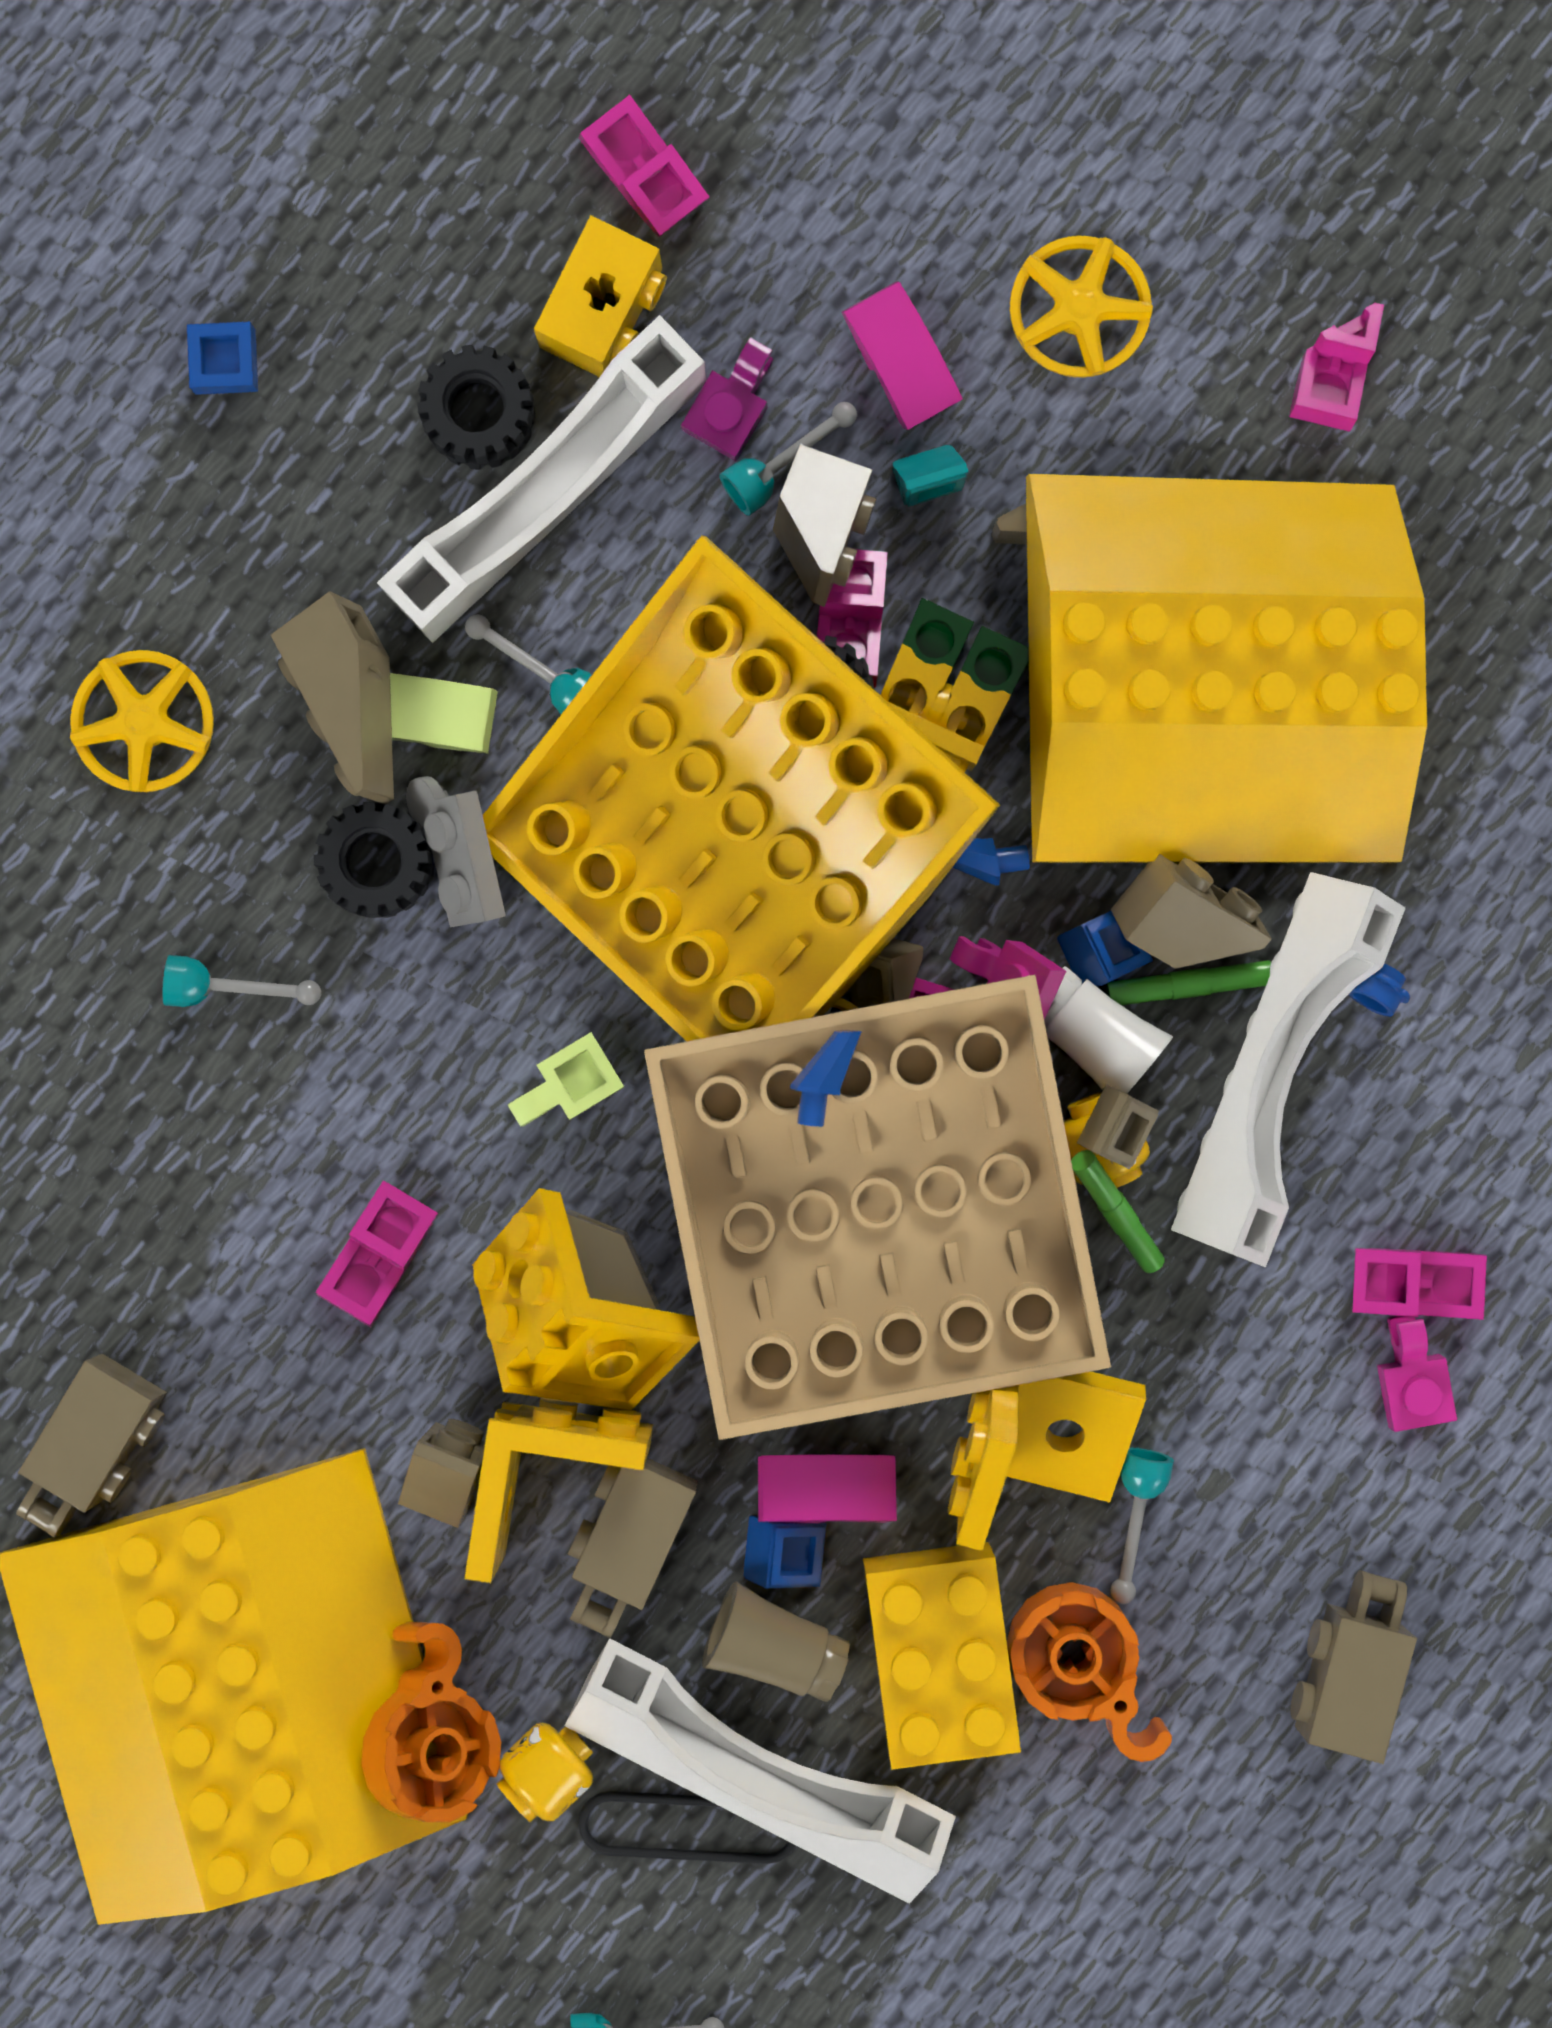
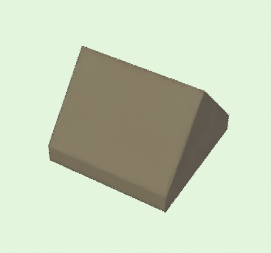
(1118, 1127)

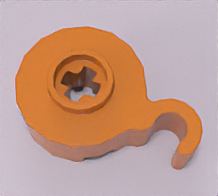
(1098, 1685)
(423, 1712)

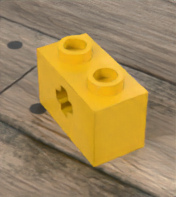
(600, 264)

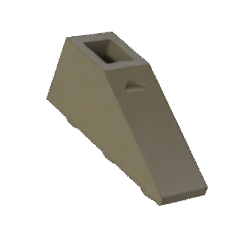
(345, 680)

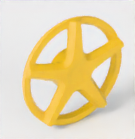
(1081, 305)
(140, 720)

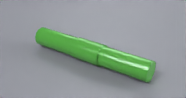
(1189, 983)
(1117, 1211)

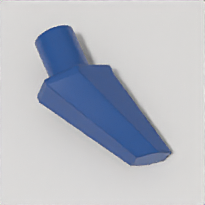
(987, 862)
(824, 1076)

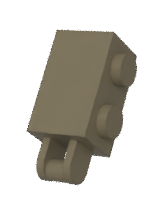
(88, 1442)
(628, 1540)
(1356, 1671)

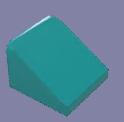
(930, 474)

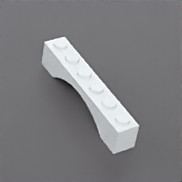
(615, 417)
(1331, 947)
(855, 1825)

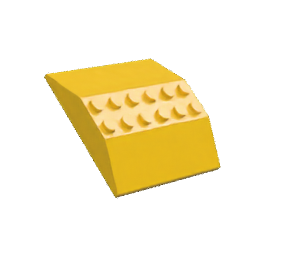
(1222, 670)
(732, 810)
(218, 1687)

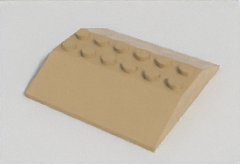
(903, 1243)

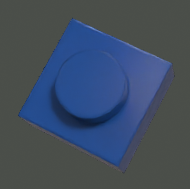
(222, 358)

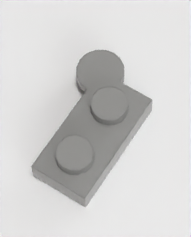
(459, 849)

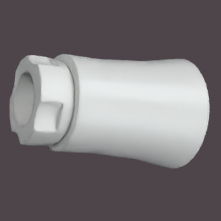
(1102, 1034)

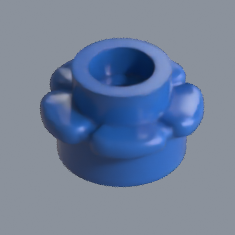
(1382, 991)

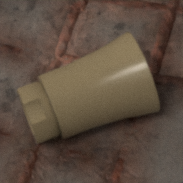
(774, 1646)

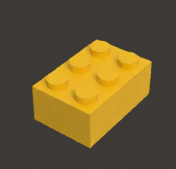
(941, 1655)

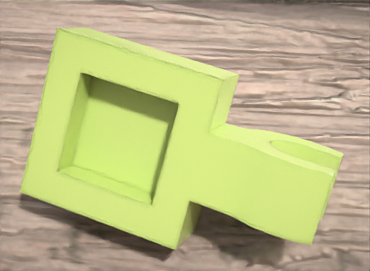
(574, 1079)

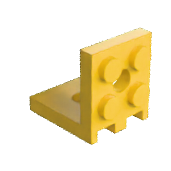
(552, 1334)
(545, 1430)
(1014, 1441)

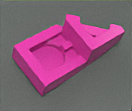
(1335, 372)

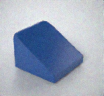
(1100, 951)
(784, 1553)

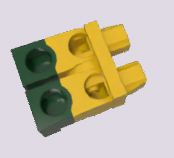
(962, 714)

